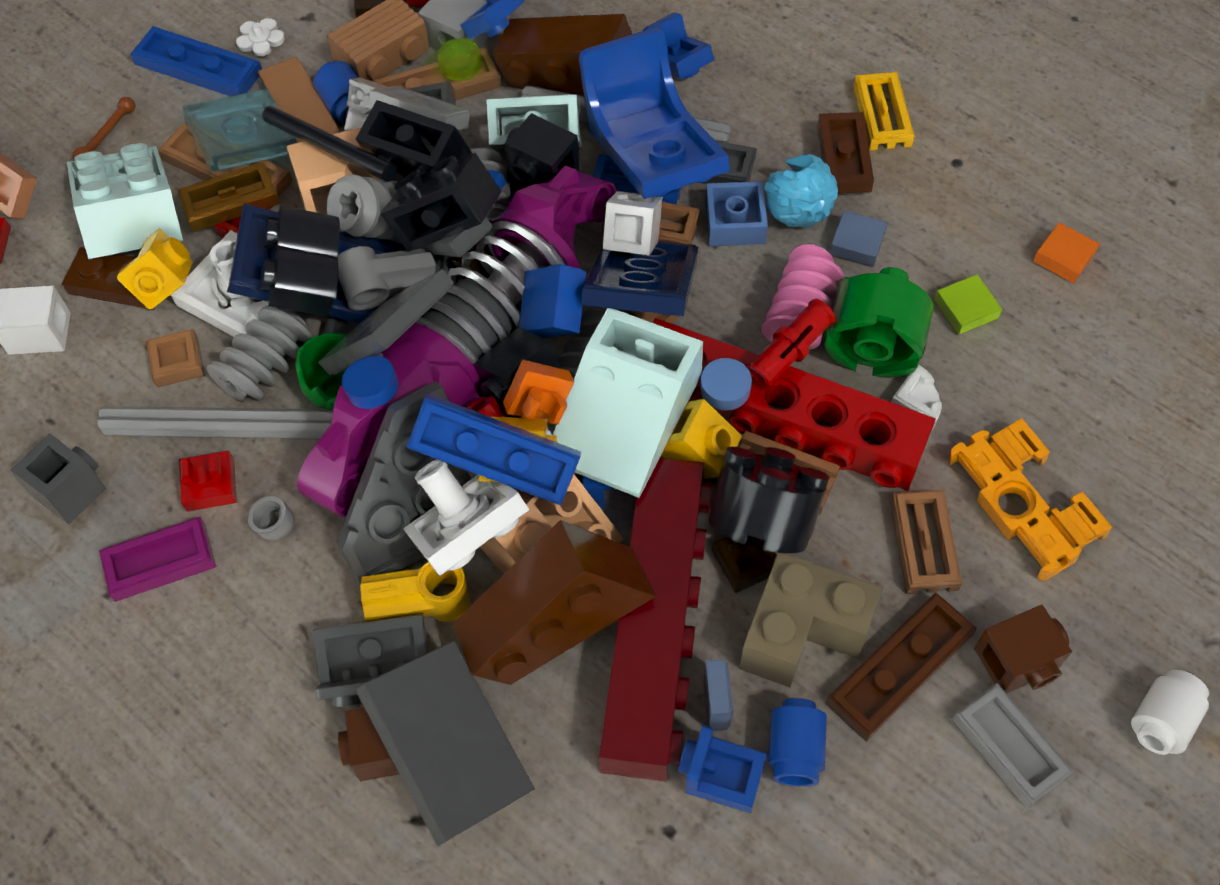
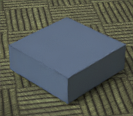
(858, 238)
(718, 694)

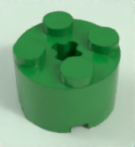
(880, 323)

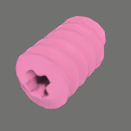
(806, 277)

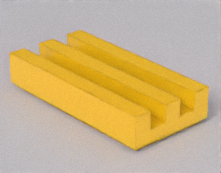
(887, 135)

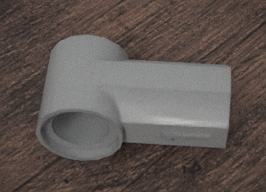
(373, 278)

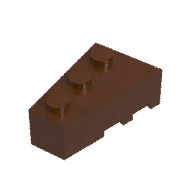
(547, 49)
(550, 602)

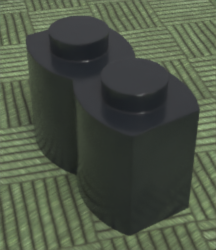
(302, 260)

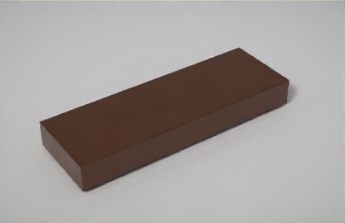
(900, 666)

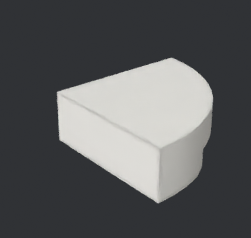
(919, 394)

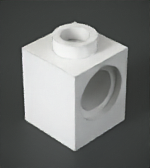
(632, 223)

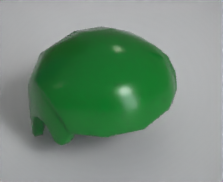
(311, 376)

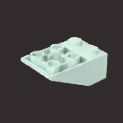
(121, 199)
(628, 399)

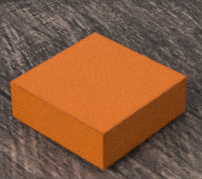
(1066, 252)

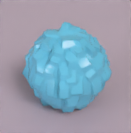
(802, 194)

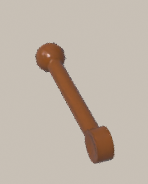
(125, 105)

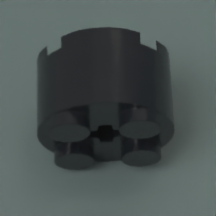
(767, 499)

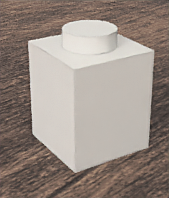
(33, 320)

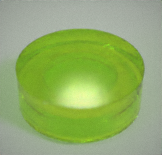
(459, 59)

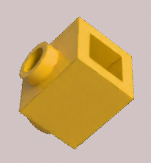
(701, 437)

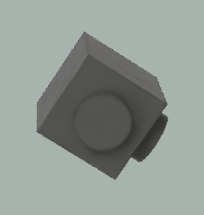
(60, 477)

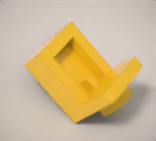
(157, 269)

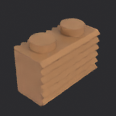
(380, 40)

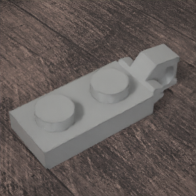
(364, 94)

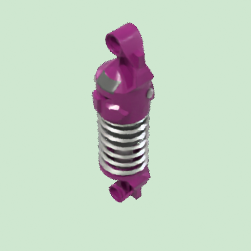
(461, 325)

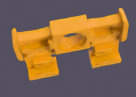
(1043, 536)

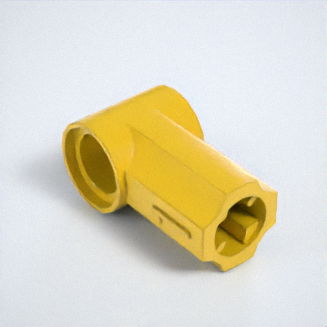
(411, 593)

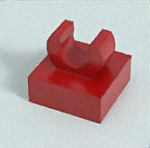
(207, 481)

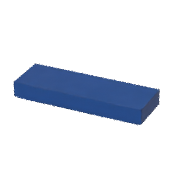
(196, 62)
(493, 449)

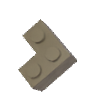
(804, 605)

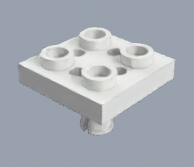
(207, 293)
(461, 516)

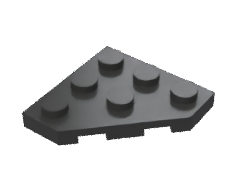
(390, 495)

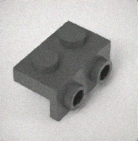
(363, 651)

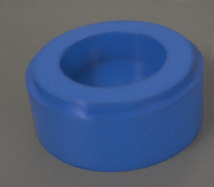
(370, 382)

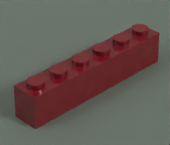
(654, 637)

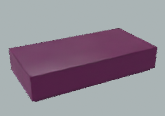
(157, 559)

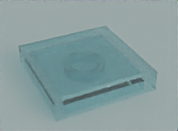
(234, 132)

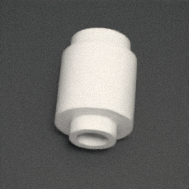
(1171, 712)

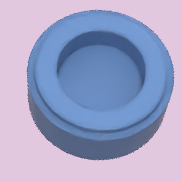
(725, 384)

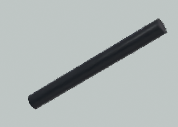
(329, 143)

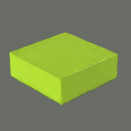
(968, 304)

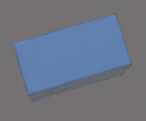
(736, 213)

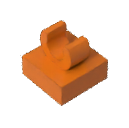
(539, 392)

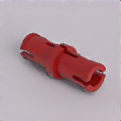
(791, 343)

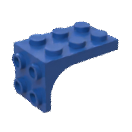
(641, 117)

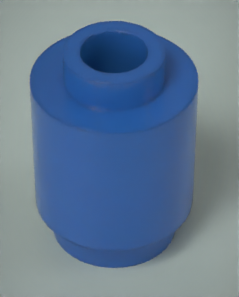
(333, 88)
(797, 743)

